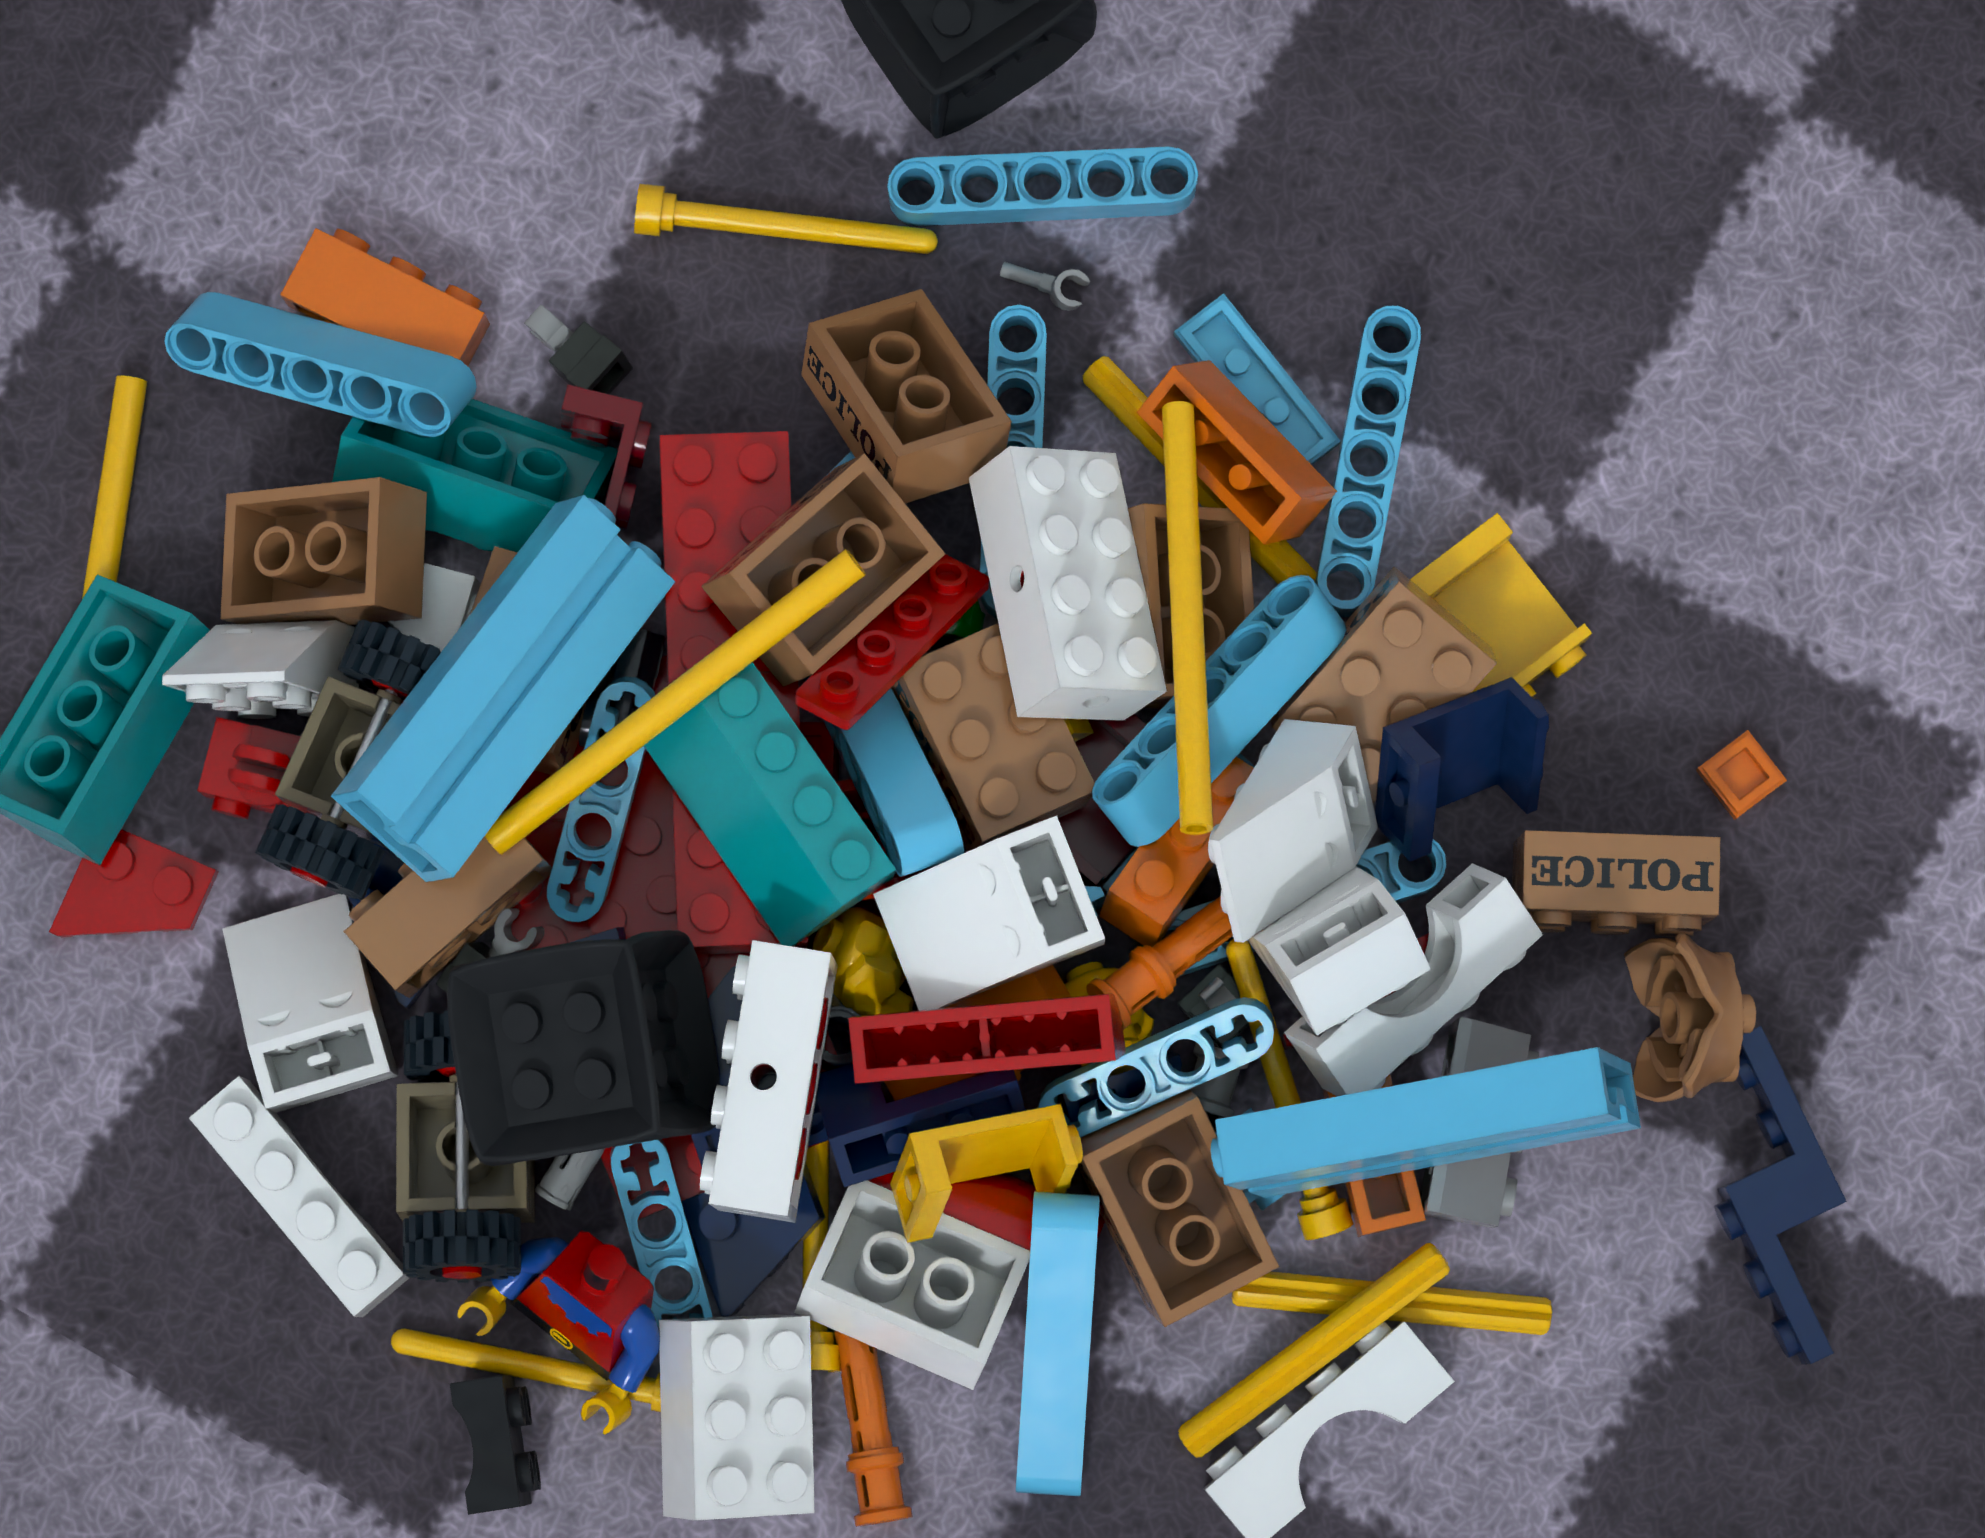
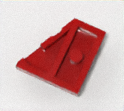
(134, 891)

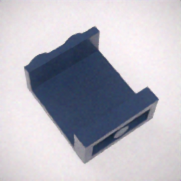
(1454, 753)

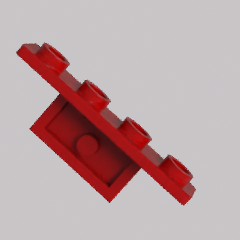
(891, 643)

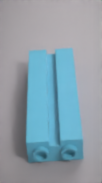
(504, 688)
(1427, 1123)

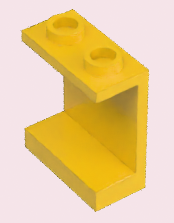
(1505, 605)
(978, 1150)

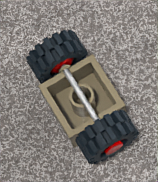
(315, 833)
(454, 1209)

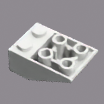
(262, 666)
(1292, 824)
(990, 916)
(1341, 950)
(307, 1004)

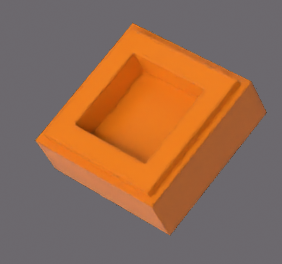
(1741, 774)

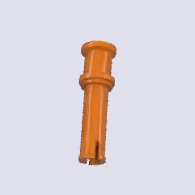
(1154, 969)
(873, 1456)

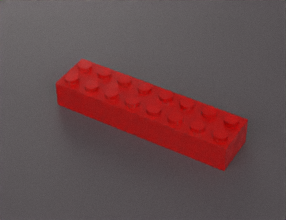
(714, 503)

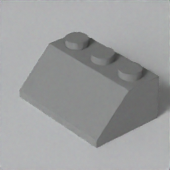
(1475, 1188)

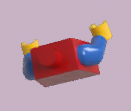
(587, 1303)

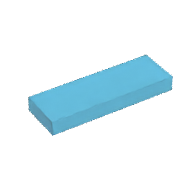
(1234, 348)

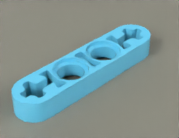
(608, 801)
(1160, 1076)
(659, 1253)

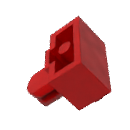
(245, 767)

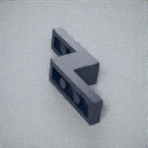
(871, 1135)
(1779, 1199)

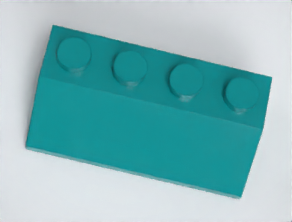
(484, 476)
(96, 719)
(770, 808)

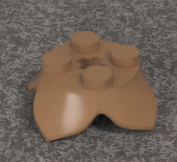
(1698, 1015)

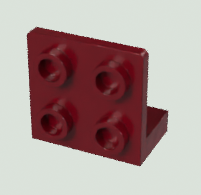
(601, 417)

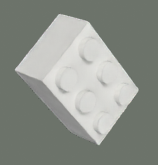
(917, 1300)
(736, 1417)

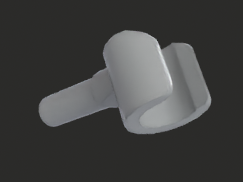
(1046, 282)

